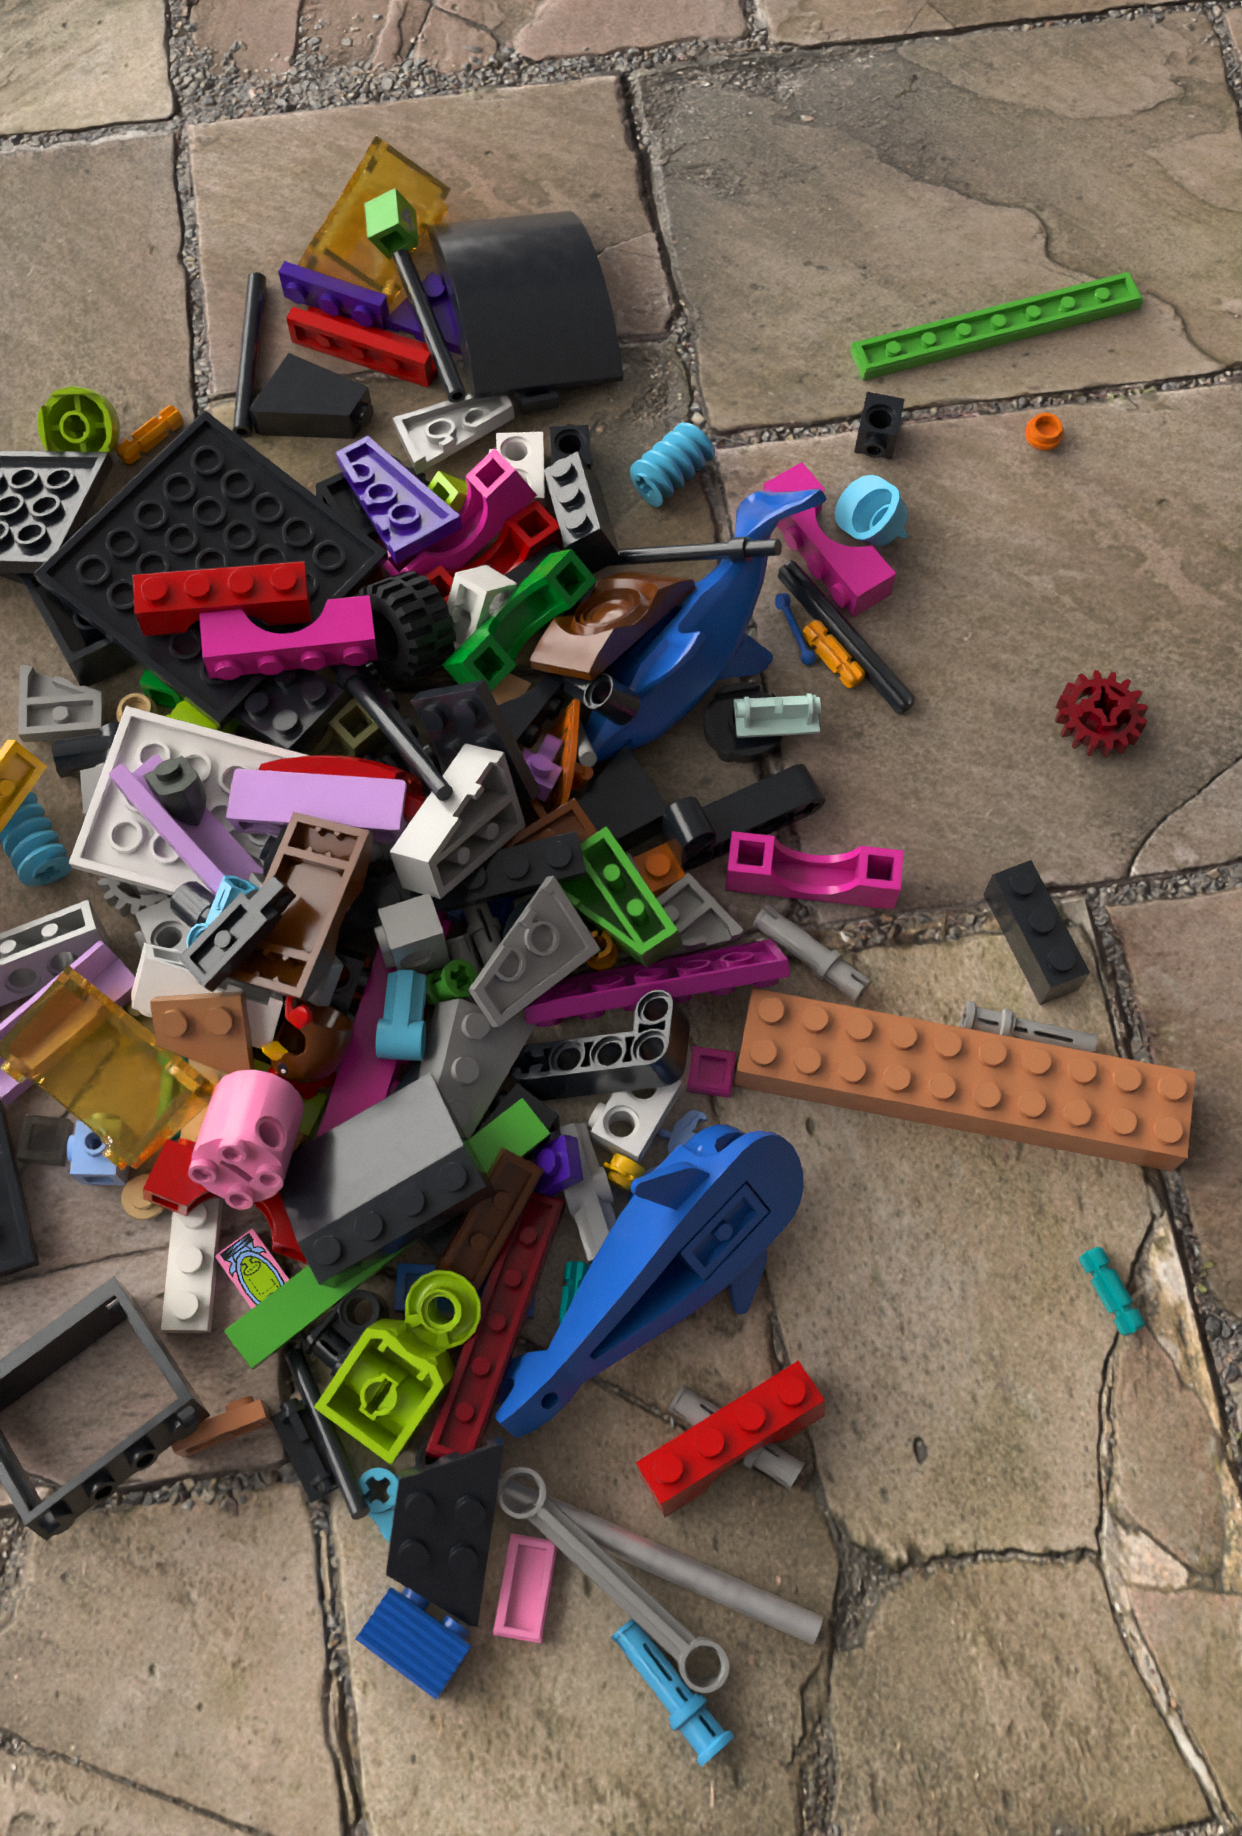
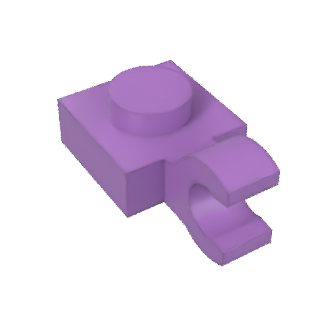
(542, 765)

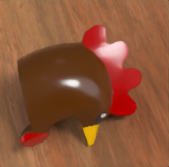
(309, 1046)

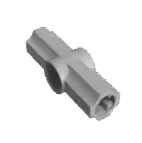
(591, 1199)

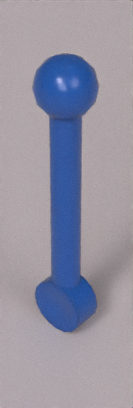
(783, 602)

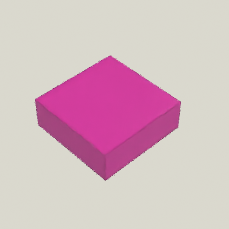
(711, 1071)

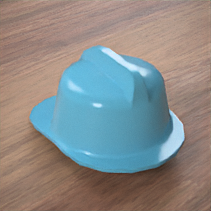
(872, 511)

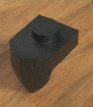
(178, 790)

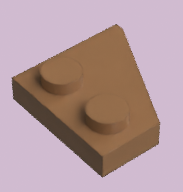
(205, 1029)

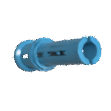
(686, 1709)

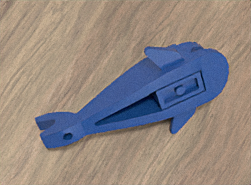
(674, 1247)

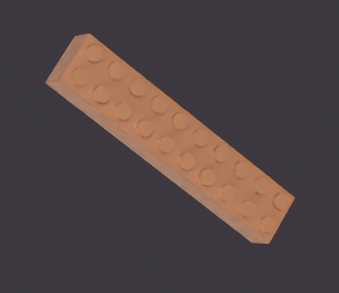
(966, 1080)

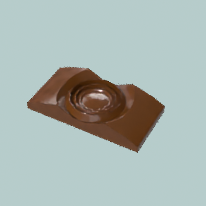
(607, 623)
(327, 872)

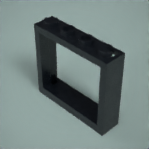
(50, 1351)

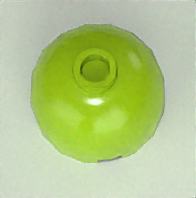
(78, 421)

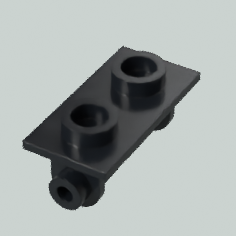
(304, 1449)

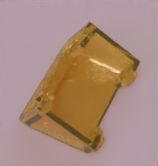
(342, 244)
(104, 1069)

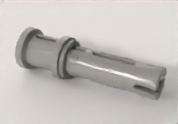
(1006, 1023)

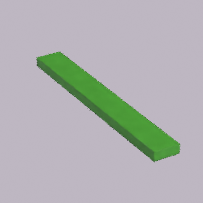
(996, 325)
(304, 1301)

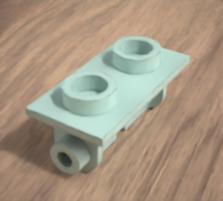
(777, 716)

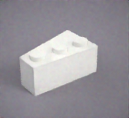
(165, 975)

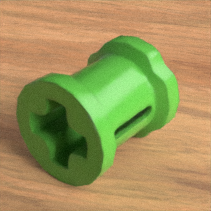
(453, 975)

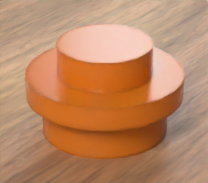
(1044, 432)

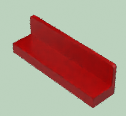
(362, 345)

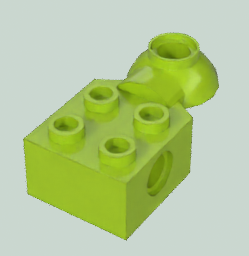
(402, 1366)

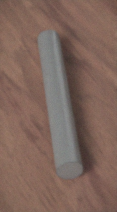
(584, 748)

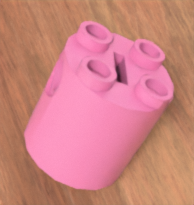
(247, 1137)

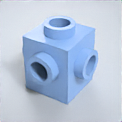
(89, 1163)

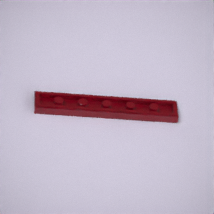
(503, 1314)

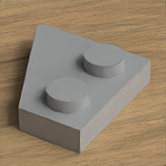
(57, 708)
(697, 917)

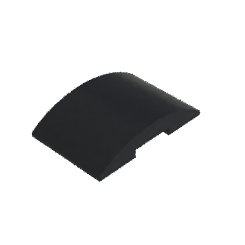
(528, 303)

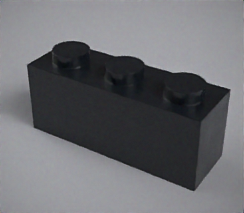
(582, 512)
(1036, 932)

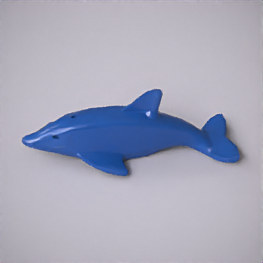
(699, 637)

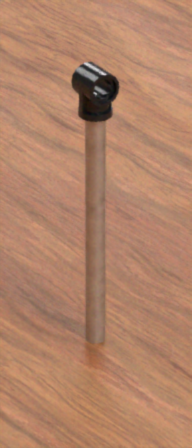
(675, 1566)

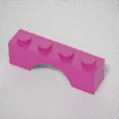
(492, 497)
(853, 574)
(239, 647)
(854, 878)

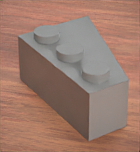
(462, 832)
(470, 1057)

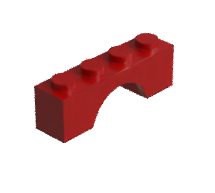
(519, 540)
(268, 591)
(174, 1190)
(702, 1453)

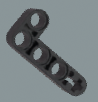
(705, 832)
(611, 1063)

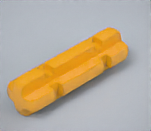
(149, 435)
(833, 654)

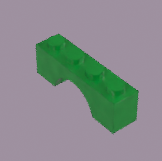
(542, 596)

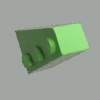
(620, 902)

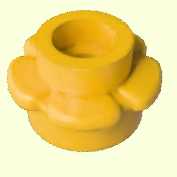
(623, 1171)

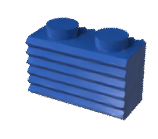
(415, 1641)

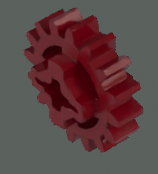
(1105, 709)

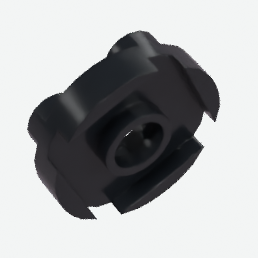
(721, 729)

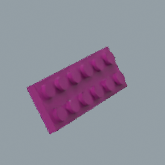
(680, 976)

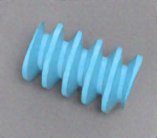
(671, 463)
(34, 846)

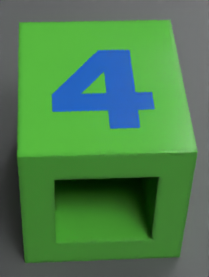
(391, 223)

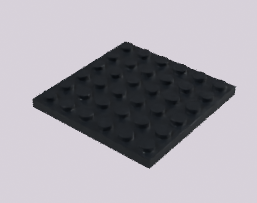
(199, 508)

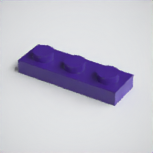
(333, 295)

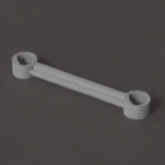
(614, 1581)

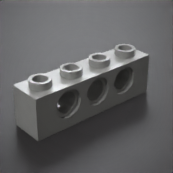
(44, 948)

